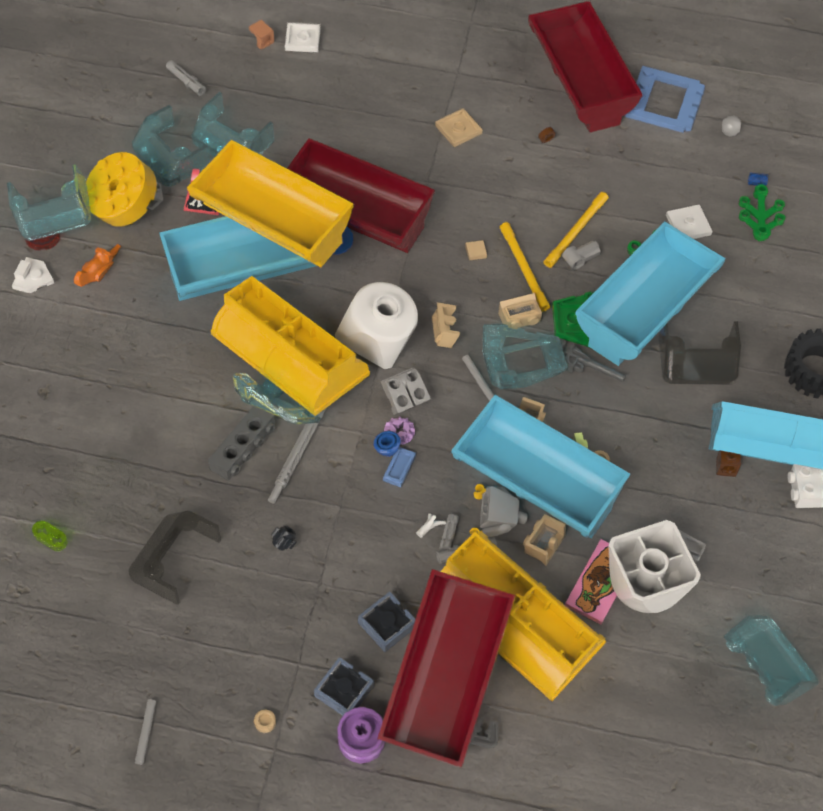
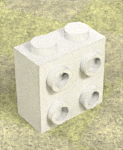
(806, 486)

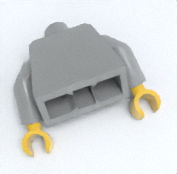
(498, 511)

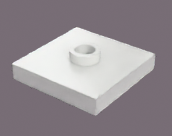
(302, 37)
(690, 221)

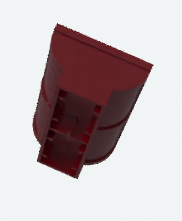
(586, 64)
(384, 203)
(446, 668)

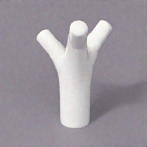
(430, 523)

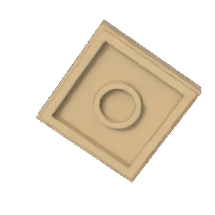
(458, 127)

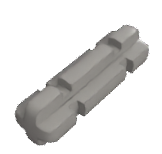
(449, 532)

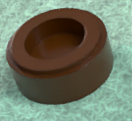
(547, 135)

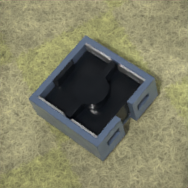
(386, 622)
(343, 687)

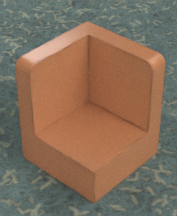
(263, 33)

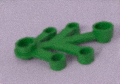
(761, 231)

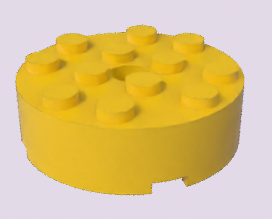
(120, 189)

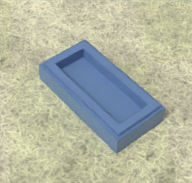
(399, 467)

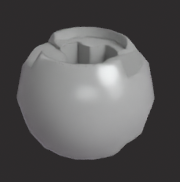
(731, 125)

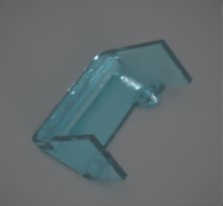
(217, 135)
(167, 164)
(52, 215)

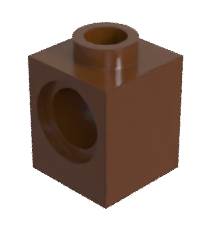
(727, 463)

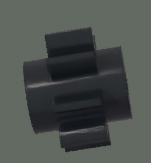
(284, 538)

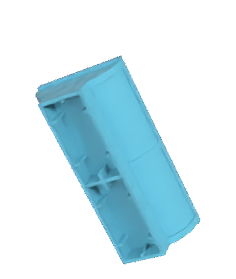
(223, 255)
(646, 293)
(767, 434)
(542, 466)

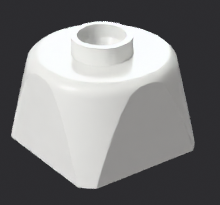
(378, 323)
(651, 567)

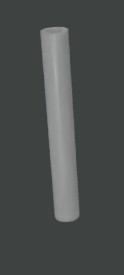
(478, 377)
(144, 736)

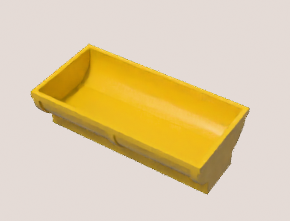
(273, 202)
(286, 346)
(542, 634)

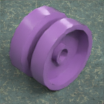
(356, 723)

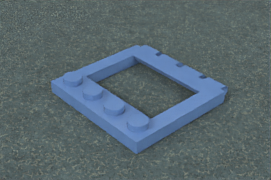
(689, 105)

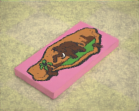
(594, 591)

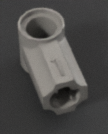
(578, 256)

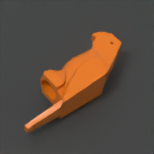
(97, 267)

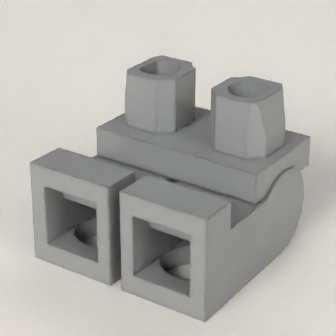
(405, 390)

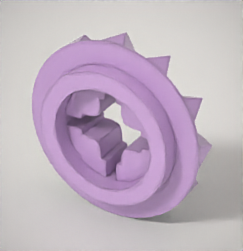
(408, 428)

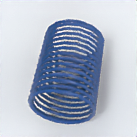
(761, 176)

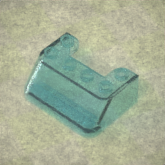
(773, 658)

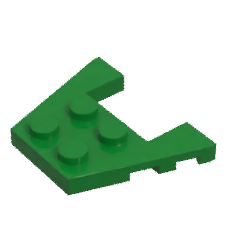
(565, 319)

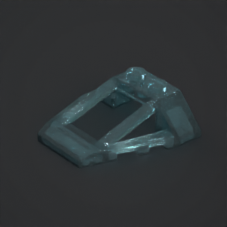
(495, 360)
(263, 395)

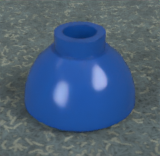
(387, 443)

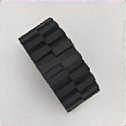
(805, 345)

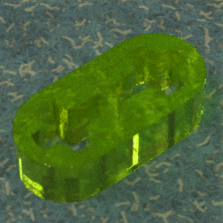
(47, 538)

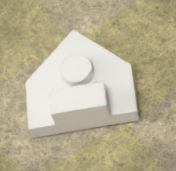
(31, 275)

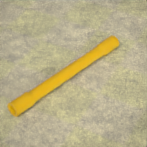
(555, 254)
(527, 272)

